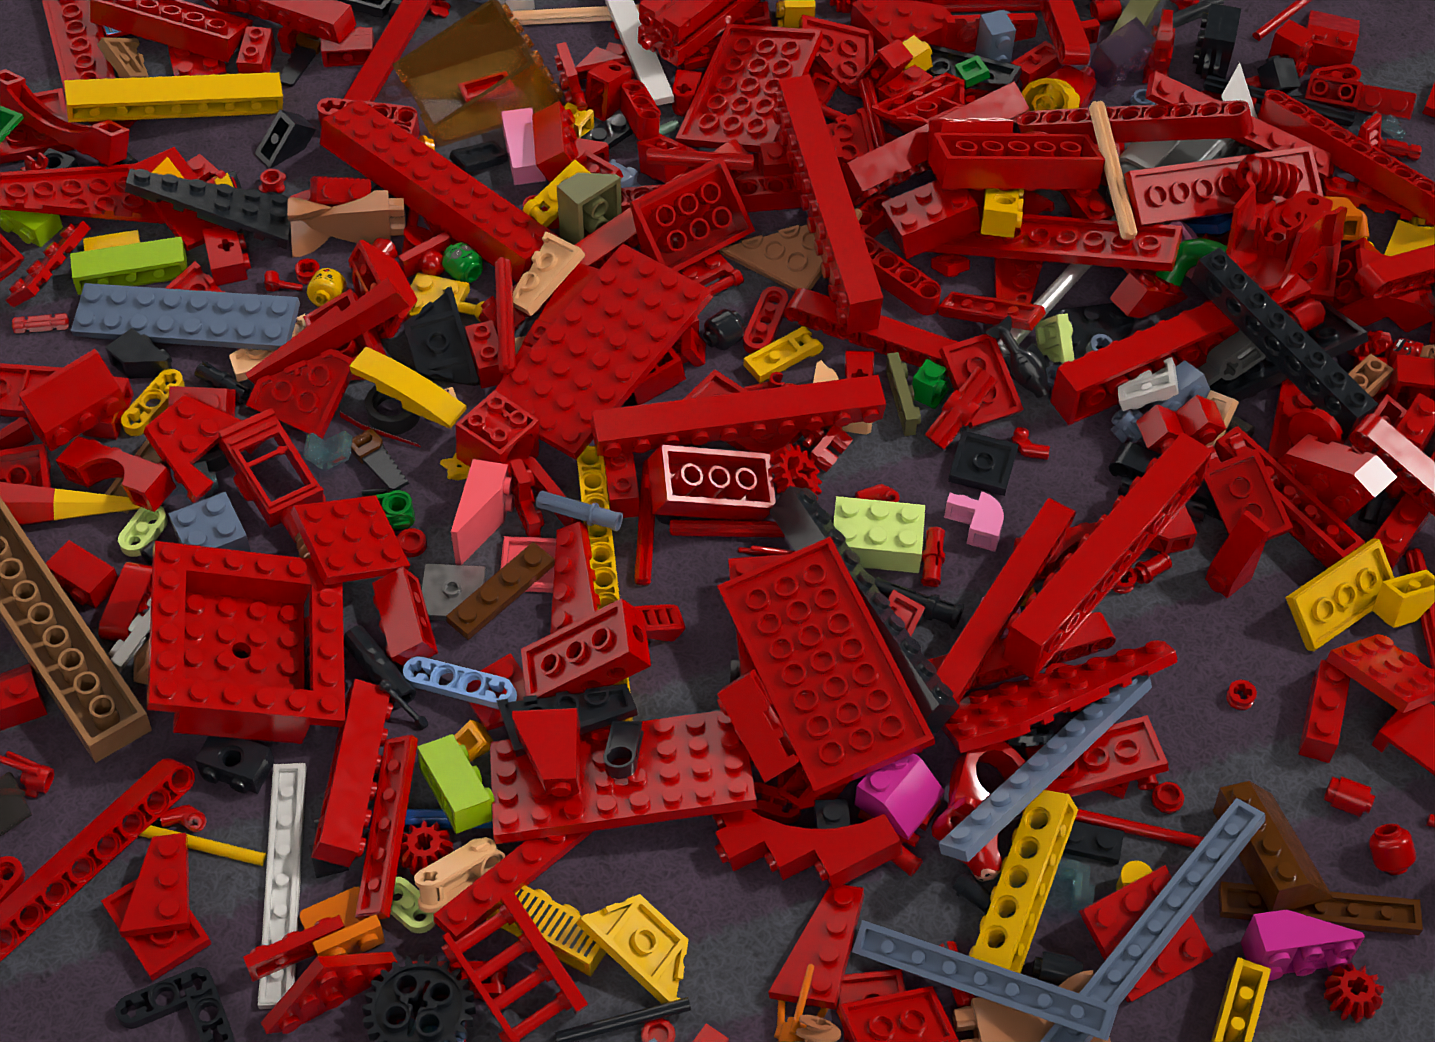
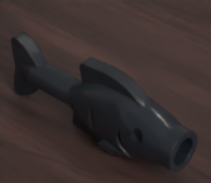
(1026, 364)

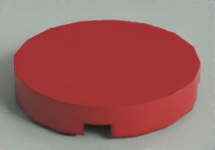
(1315, 423)

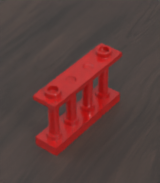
(530, 940)

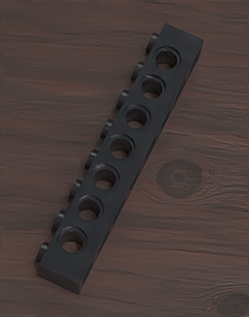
(1282, 340)

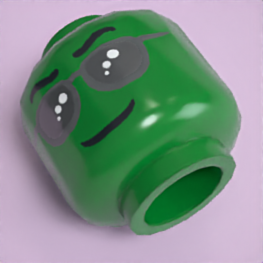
(462, 262)

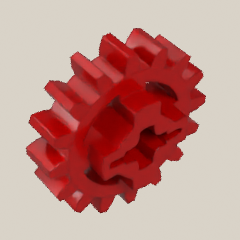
(794, 469)

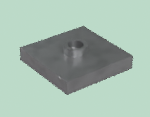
(449, 586)

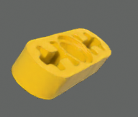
(153, 391)

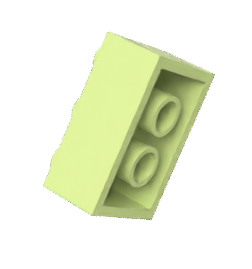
(882, 532)

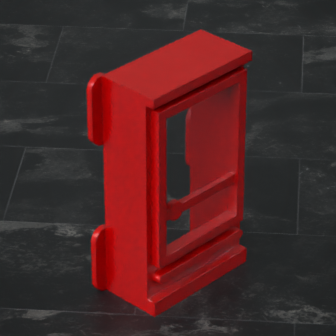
(250, 433)

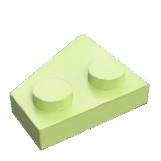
(1055, 339)

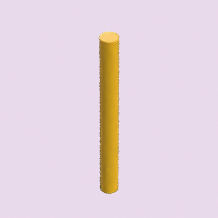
(212, 847)

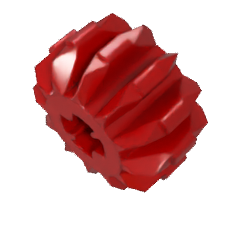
(412, 846)
(1360, 1005)

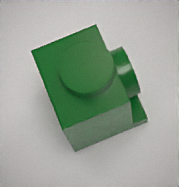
(930, 384)

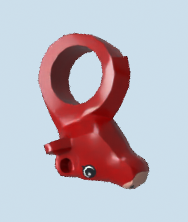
(968, 794)

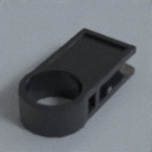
(623, 742)

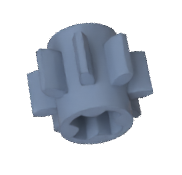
(1126, 425)

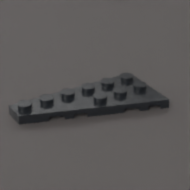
(220, 204)
(1334, 336)

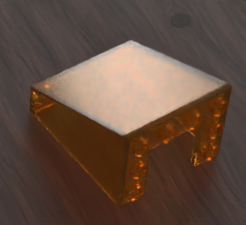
(467, 50)

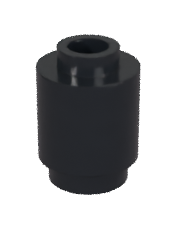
(1055, 967)

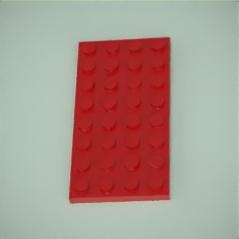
(603, 346)
(825, 666)
(683, 771)

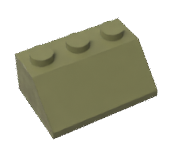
(587, 204)

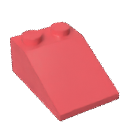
(481, 507)

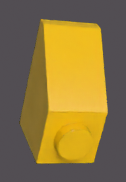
(1405, 598)

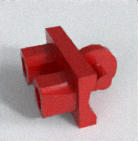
(835, 437)

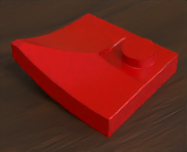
(504, 667)

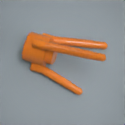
(787, 1030)

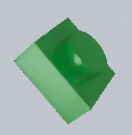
(972, 71)

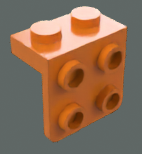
(355, 937)

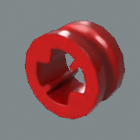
(306, 265)
(1124, 588)
(1248, 690)

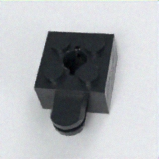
(1216, 40)

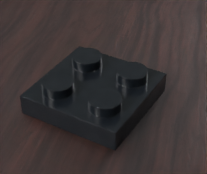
(983, 463)

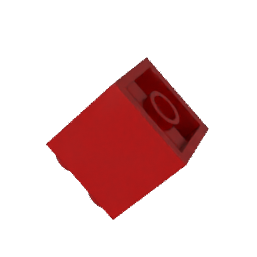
(497, 432)

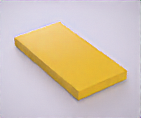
(1339, 594)

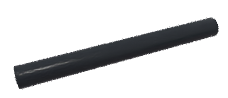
(623, 1020)

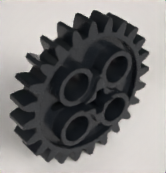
(389, 1003)

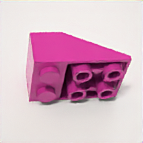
(1298, 943)

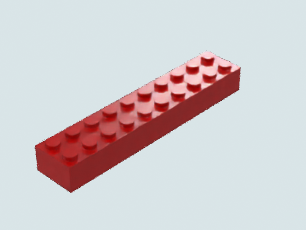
(433, 186)
(828, 205)
(1093, 380)
(1105, 555)

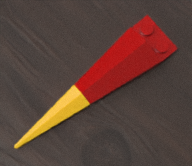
(45, 504)

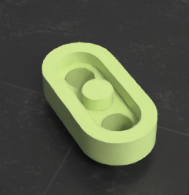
(140, 531)
(407, 907)

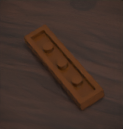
(500, 590)

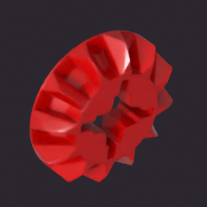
(1377, 343)

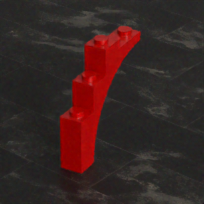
(835, 852)

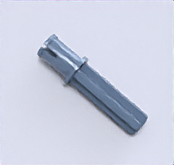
(579, 510)

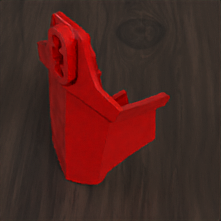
(1280, 238)

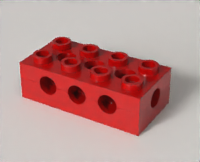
(588, 652)

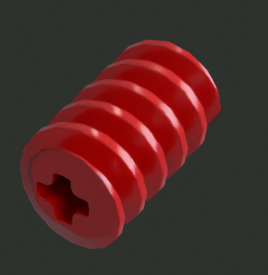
(1269, 175)

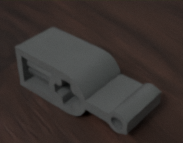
(1231, 358)

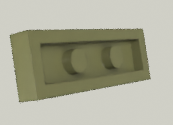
(902, 394)

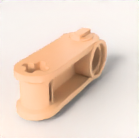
(455, 873)

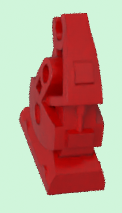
(1162, 48)

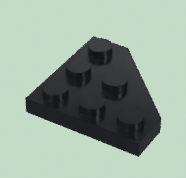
(1095, 320)

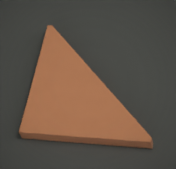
(782, 256)

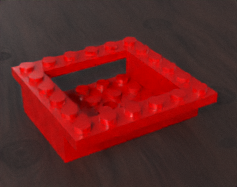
(249, 601)

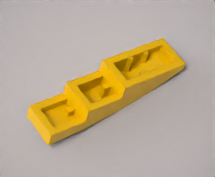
(409, 387)

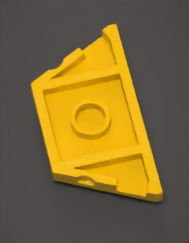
(641, 943)

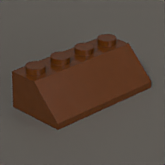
(1274, 853)

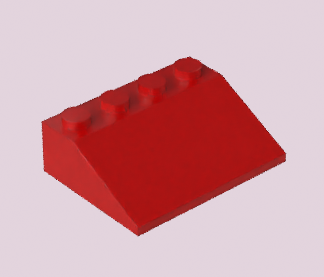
(691, 216)

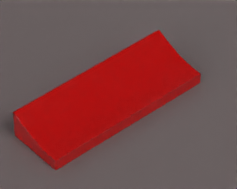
(174, 24)

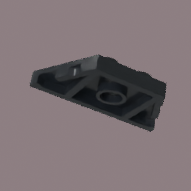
(441, 343)

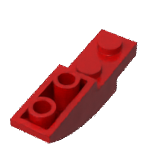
(1360, 97)

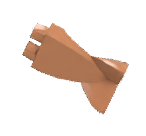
(353, 221)
(1004, 1024)

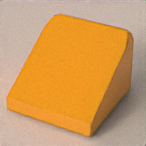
(474, 738)

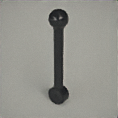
(420, 721)

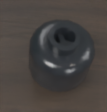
(724, 329)

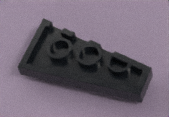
(595, 708)

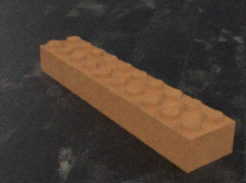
(64, 648)

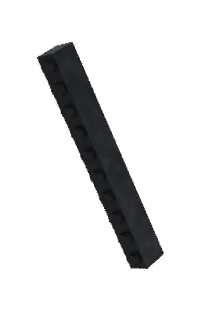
(807, 523)

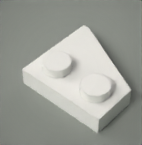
(1149, 387)

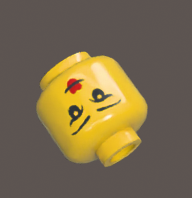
(325, 286)

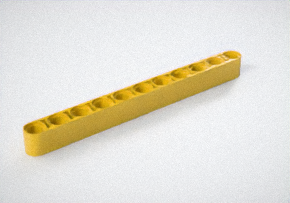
(592, 475)

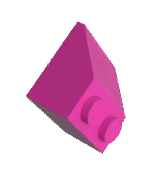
(902, 792)

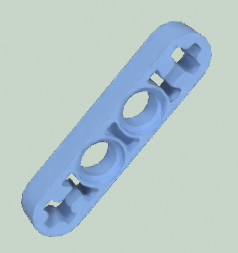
(458, 685)

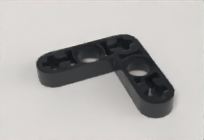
(194, 1000)

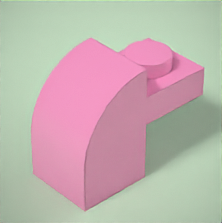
(982, 515)

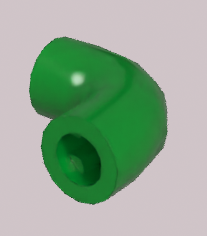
(1187, 257)

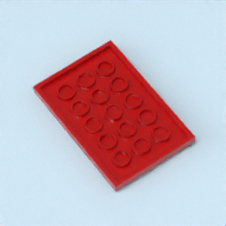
(741, 82)

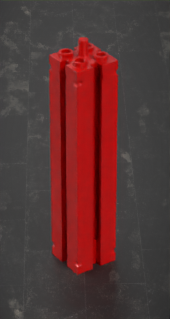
(685, 26)

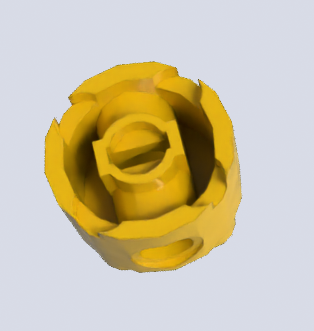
(1050, 95)

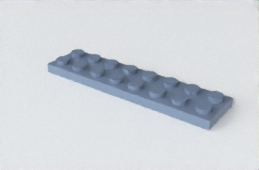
(186, 316)

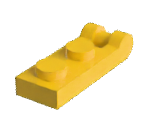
(548, 196)
(782, 354)

